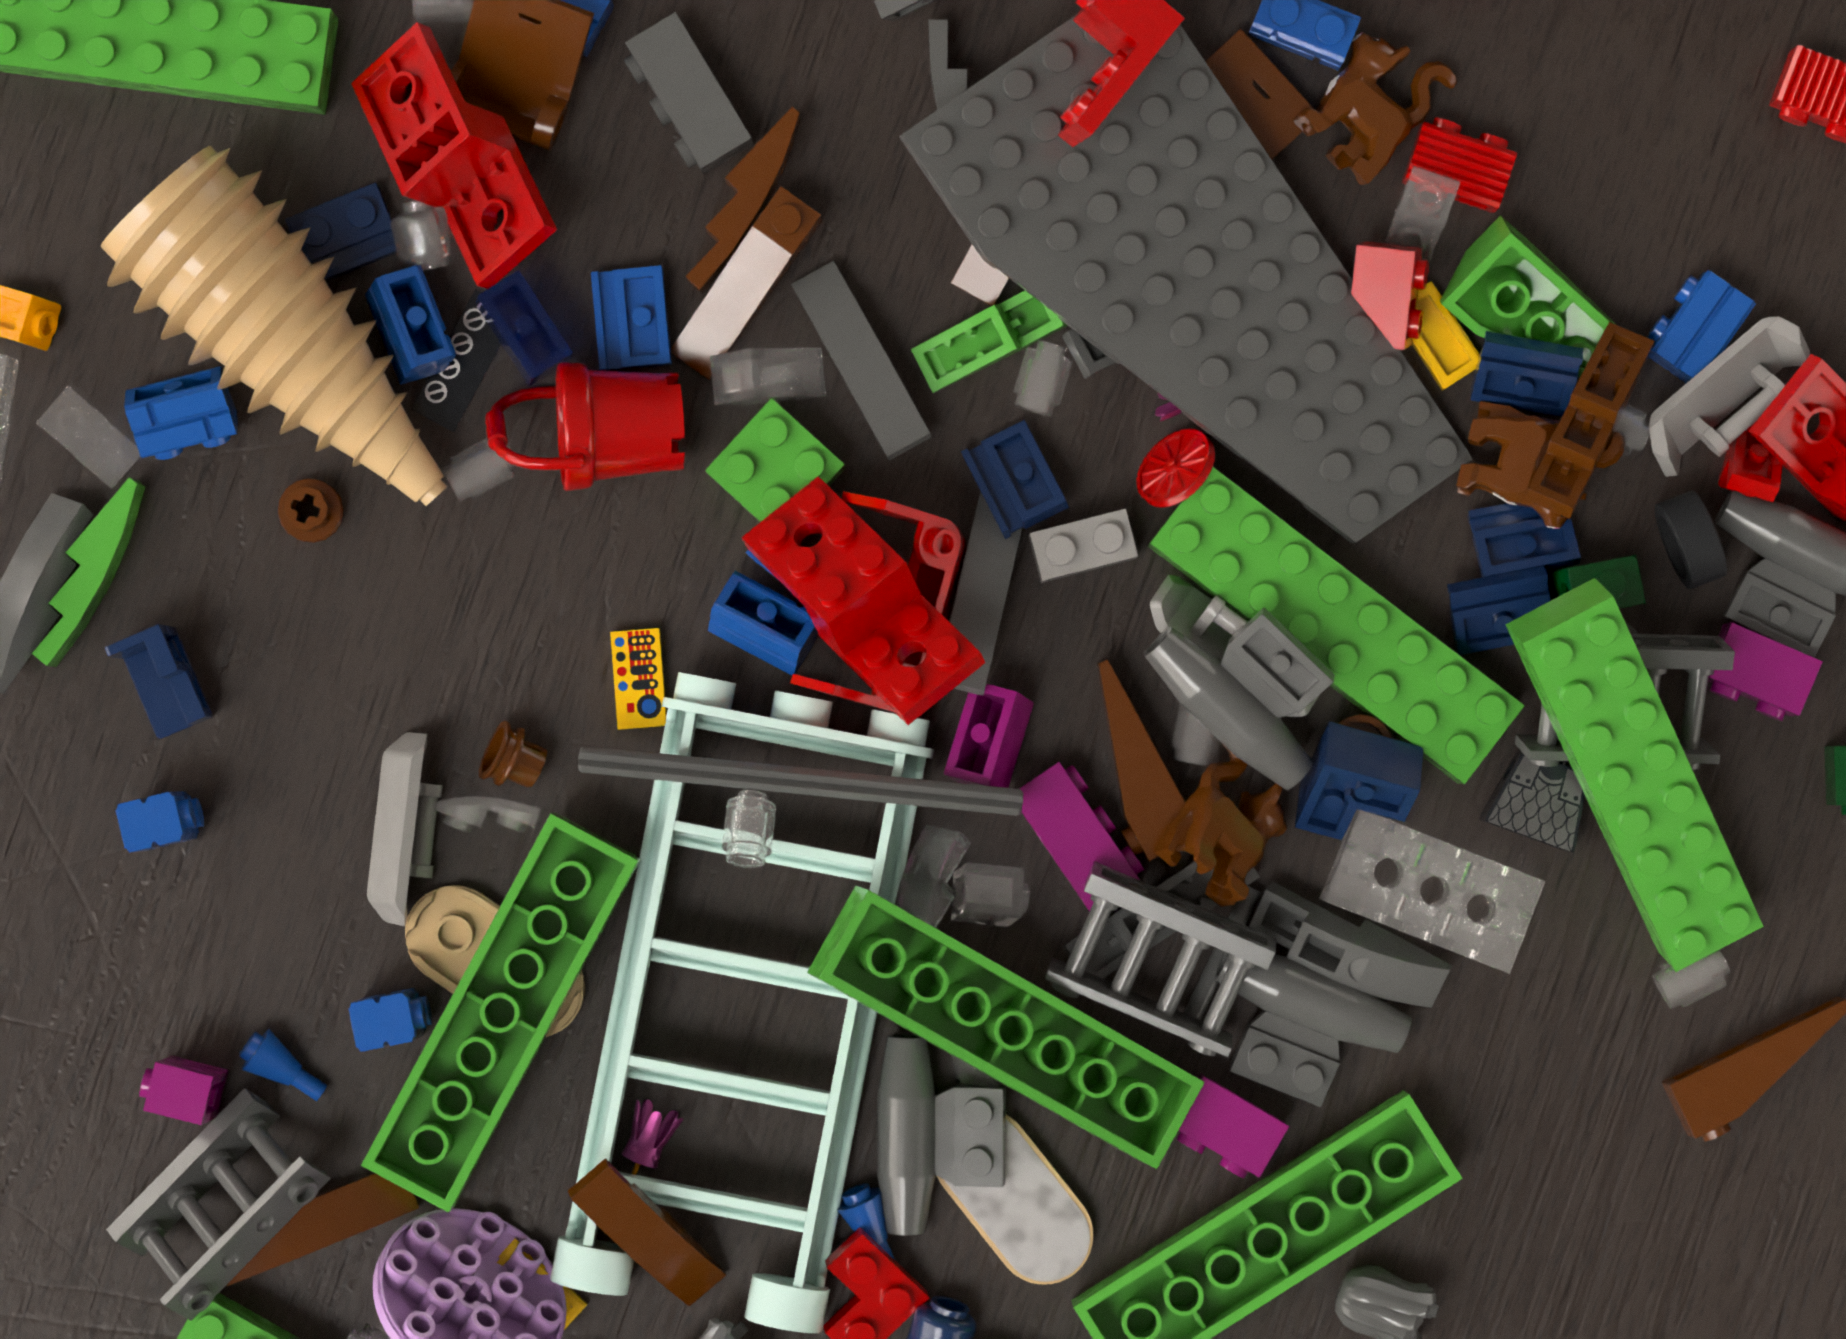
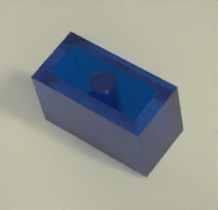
(523, 328)

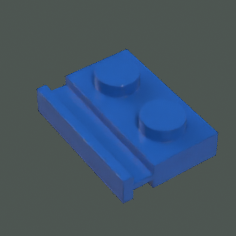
(631, 318)

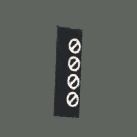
(451, 391)

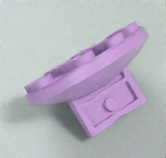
(445, 1282)

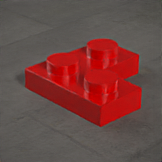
(881, 1286)

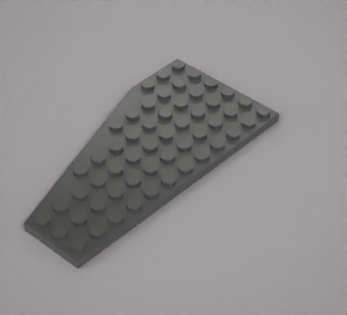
(1190, 270)

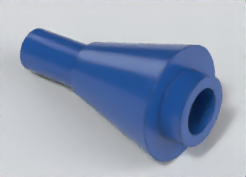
(272, 1060)
(864, 1209)

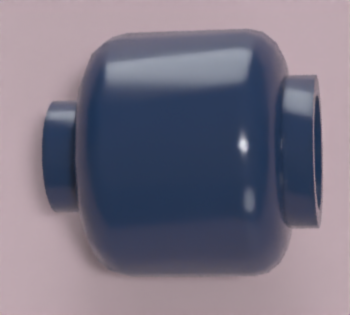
(942, 1320)

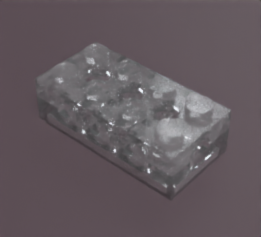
(1463, 875)

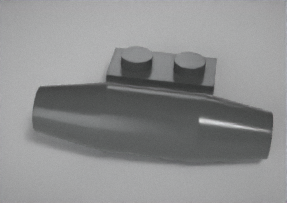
(1796, 582)
(1245, 694)
(1303, 1018)
(932, 1135)

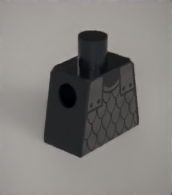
(1537, 803)

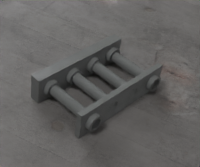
(1696, 655)
(1156, 910)
(190, 1176)

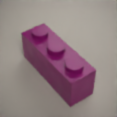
(1072, 829)

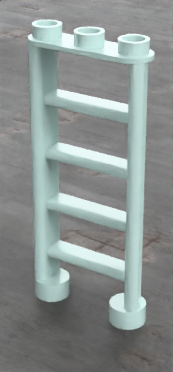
(796, 722)

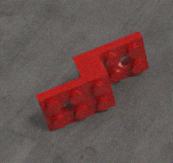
(1133, 35)
(453, 156)
(1816, 458)
(863, 600)

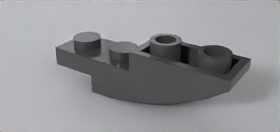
(1349, 954)

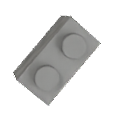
(1083, 545)

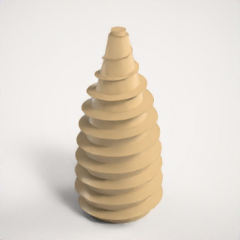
(267, 315)

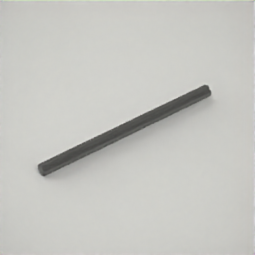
(800, 780)

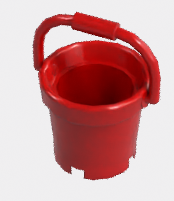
(605, 424)

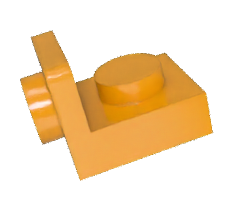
(27, 318)

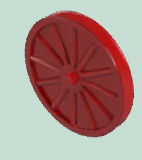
(1175, 468)

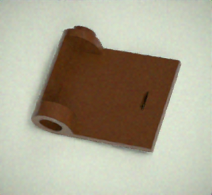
(523, 63)
(1258, 92)

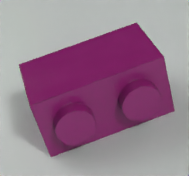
(1765, 673)
(989, 737)
(183, 1089)
(1231, 1128)

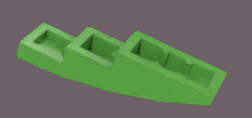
(985, 339)
(99, 556)

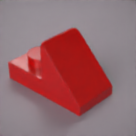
(1750, 469)

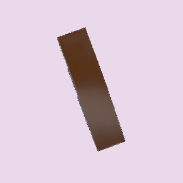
(754, 183)
(1589, 420)
(332, 1219)
(646, 1233)

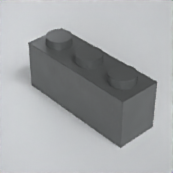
(686, 94)

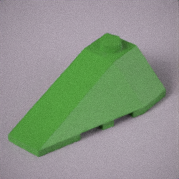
(1519, 292)

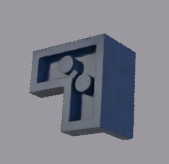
(163, 679)
(1354, 773)

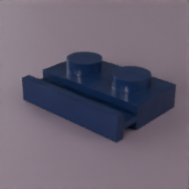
(349, 229)
(1526, 373)
(1015, 479)
(1516, 539)
(1487, 603)

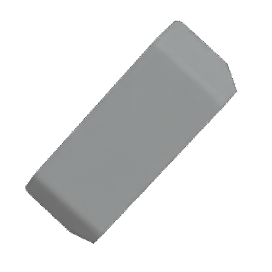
(1724, 386)
(1198, 618)
(396, 826)

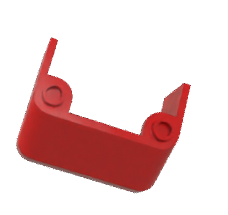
(934, 566)

